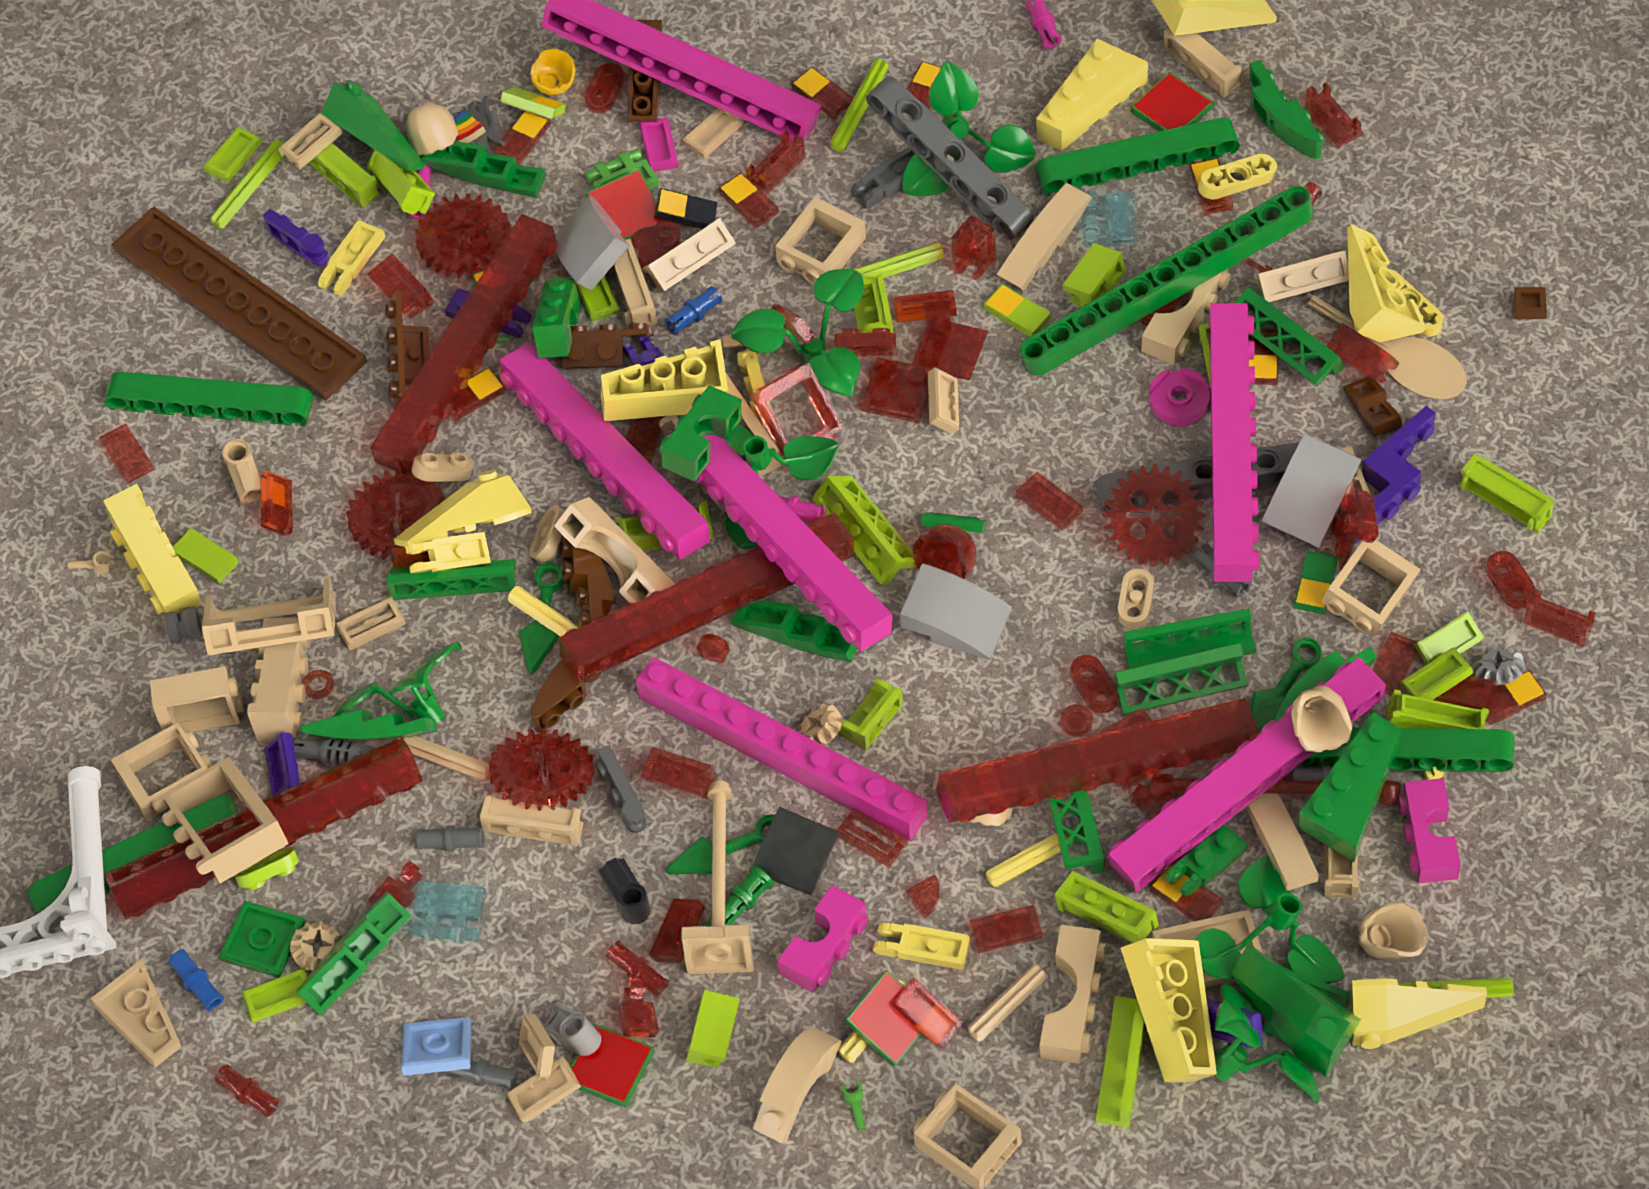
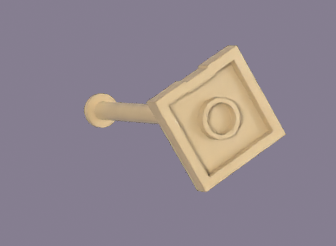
(720, 946)

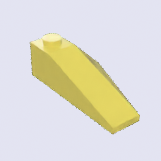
(1211, 15)
(1376, 294)
(480, 501)
(1399, 1011)

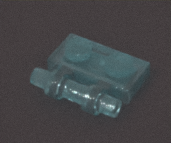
(1120, 219)
(449, 902)

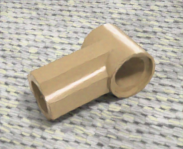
(242, 471)

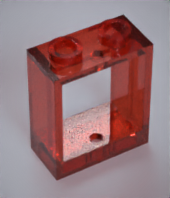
(804, 374)

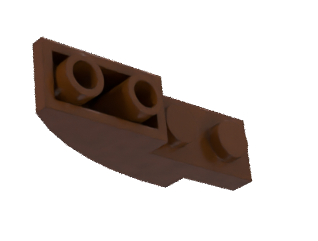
(644, 90)
(588, 580)
(557, 696)

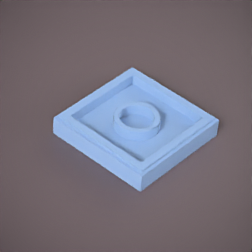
(436, 1046)

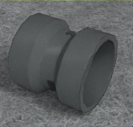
(183, 624)

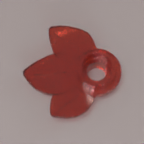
(652, 244)

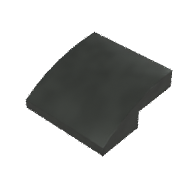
(795, 850)

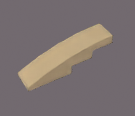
(1044, 235)
(1282, 841)

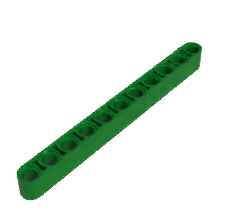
(1175, 268)

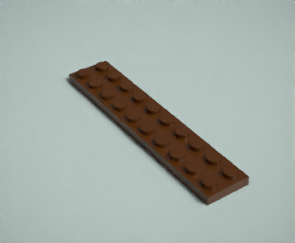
(240, 303)

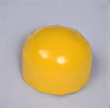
(548, 67)

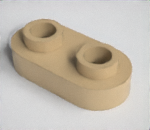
(442, 467)
(547, 537)
(1134, 600)

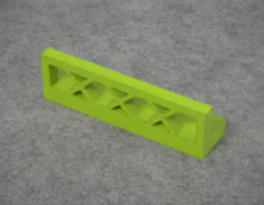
(874, 548)
(1121, 1063)

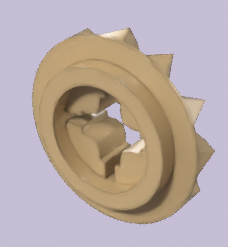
(825, 715)
(303, 953)

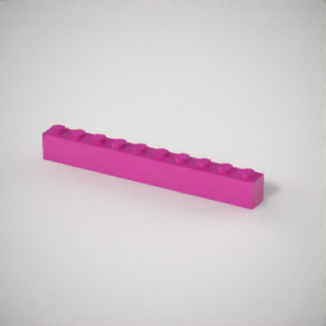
(682, 66)
(1231, 443)
(604, 451)
(794, 547)
(781, 748)
(1231, 785)

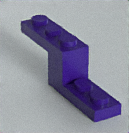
(1391, 472)

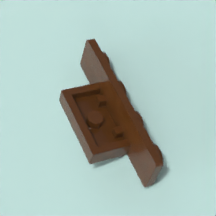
(600, 346)
(408, 349)

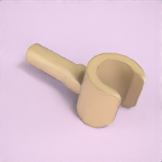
(93, 564)

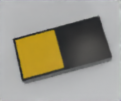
(685, 208)

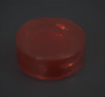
(713, 648)
(321, 693)
(1076, 720)

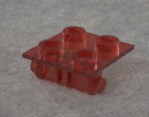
(950, 346)
(1355, 522)

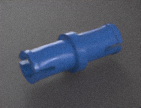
(693, 310)
(195, 979)

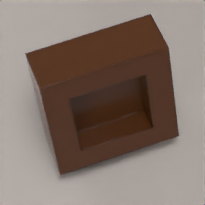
(1530, 303)

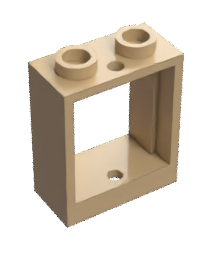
(830, 218)
(1386, 564)
(197, 700)
(150, 751)
(992, 1159)

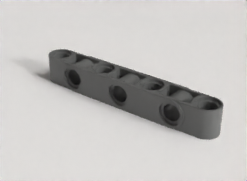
(932, 140)
(1272, 457)

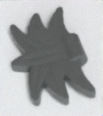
(489, 121)

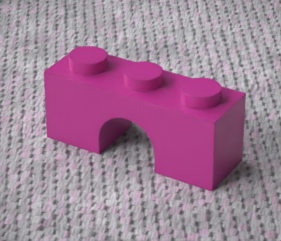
(1432, 856)
(811, 962)

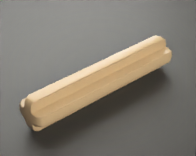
(448, 758)
(1006, 1003)

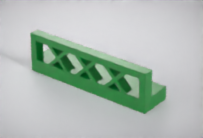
(1290, 331)
(488, 578)
(1188, 638)
(1179, 667)
(1087, 828)

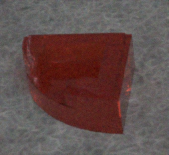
(925, 895)

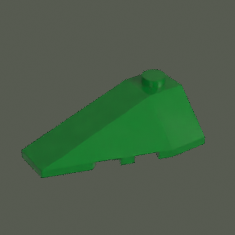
(366, 120)
(1301, 1015)

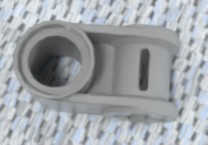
(572, 1031)

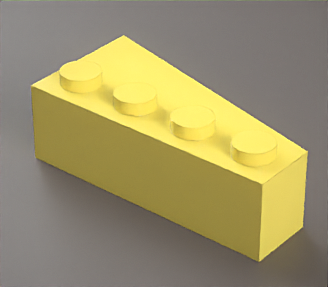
(1089, 93)
(662, 386)
(150, 552)
(1173, 1005)

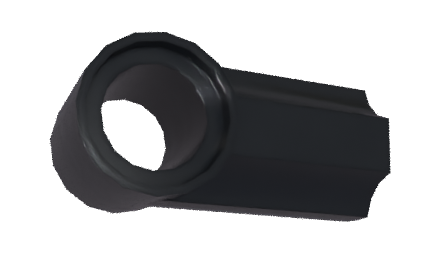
(625, 890)

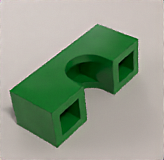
(555, 313)
(710, 414)

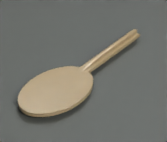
(1423, 365)

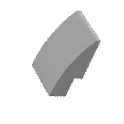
(589, 243)
(1311, 490)
(954, 612)

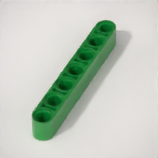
(1138, 155)
(208, 397)
(1441, 748)
(46, 890)

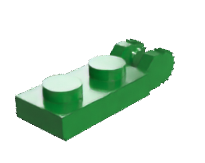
(1207, 860)

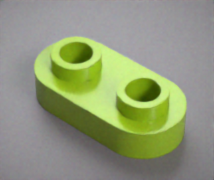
(278, 863)

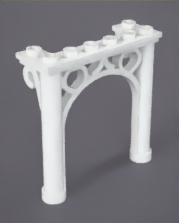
(85, 919)

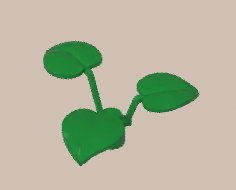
(948, 94)
(836, 369)
(807, 460)
(423, 704)
(1263, 888)
(1233, 1056)

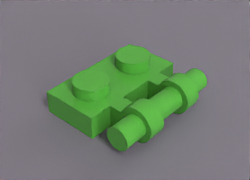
(626, 161)

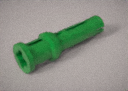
(745, 894)

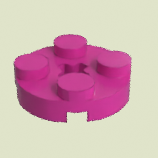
(1174, 411)

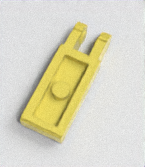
(351, 256)
(451, 553)
(923, 945)

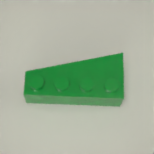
(1349, 793)

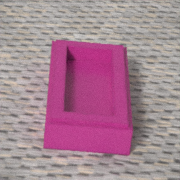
(659, 145)

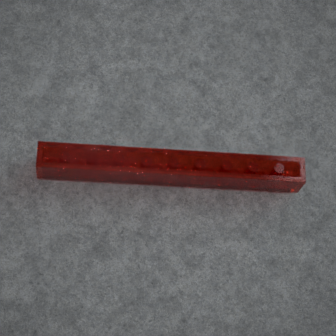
(464, 344)
(686, 605)
(1095, 761)
(299, 811)

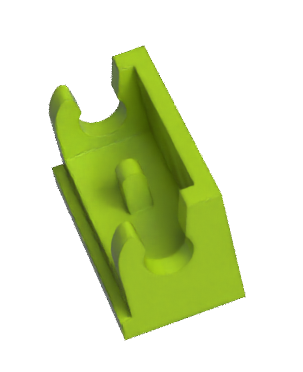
(1095, 274)
(873, 307)
(872, 714)
(712, 1029)

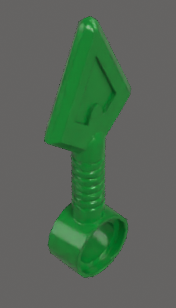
(535, 637)
(1267, 701)
(698, 856)

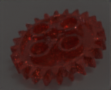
(466, 233)
(1153, 487)
(368, 514)
(519, 774)

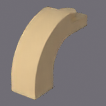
(791, 1080)

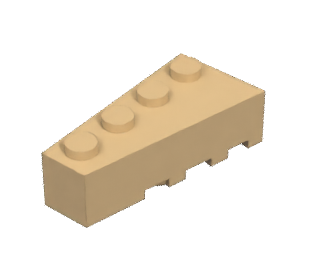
(278, 687)

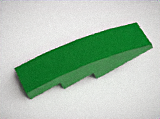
(488, 170)
(794, 629)
(361, 726)
(353, 952)

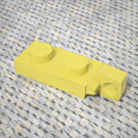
(749, 364)

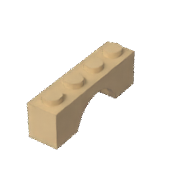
(1170, 333)
(592, 529)
(1064, 1030)

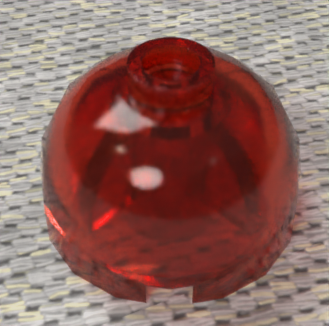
(947, 549)

